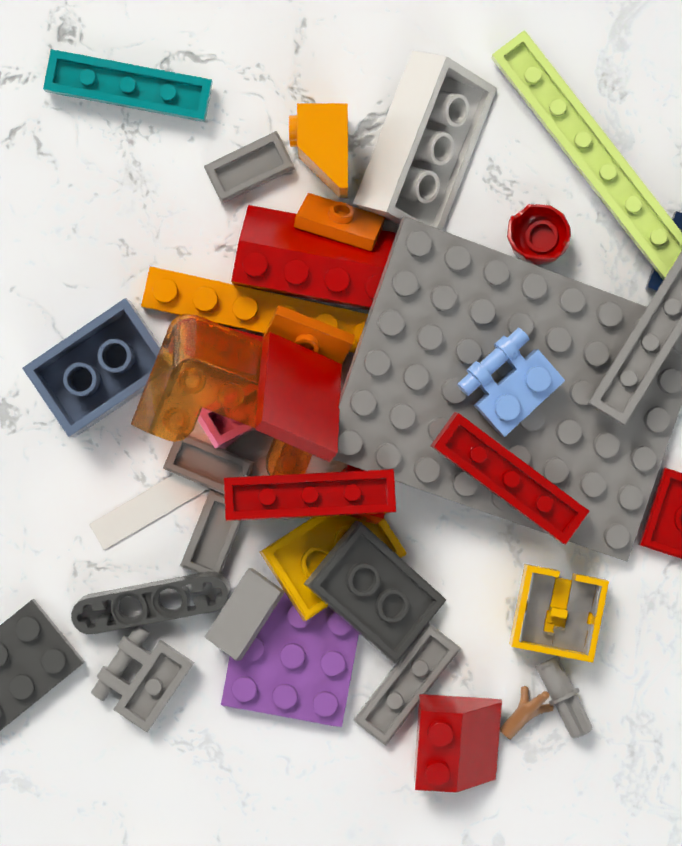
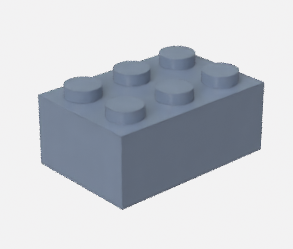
(95, 368)

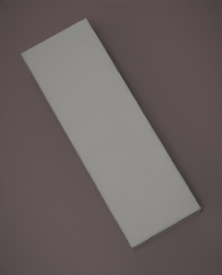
(401, 688)

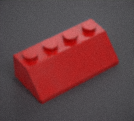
(305, 265)

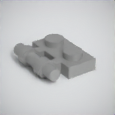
(153, 684)

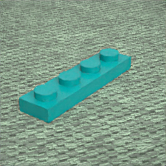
(128, 85)

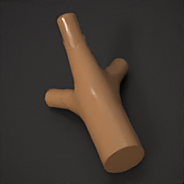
(525, 712)

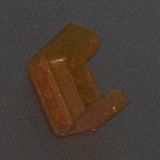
(210, 370)

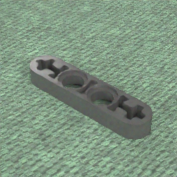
(149, 597)

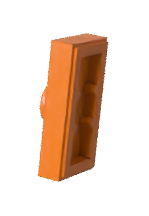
(339, 221)
(311, 334)

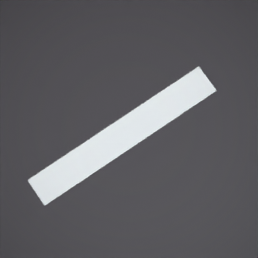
(167, 495)

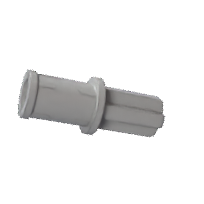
(564, 697)

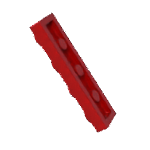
(509, 478)
(309, 495)

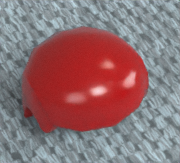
(539, 234)

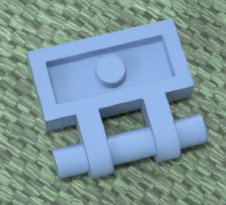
(517, 392)

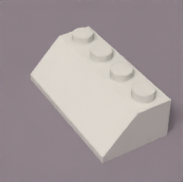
(425, 141)

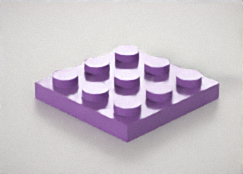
(295, 667)

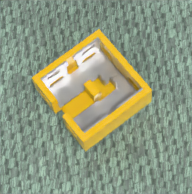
(558, 613)

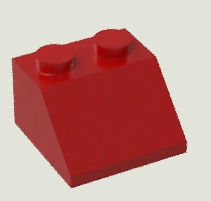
(456, 742)

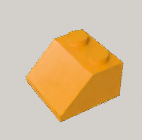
(322, 142)

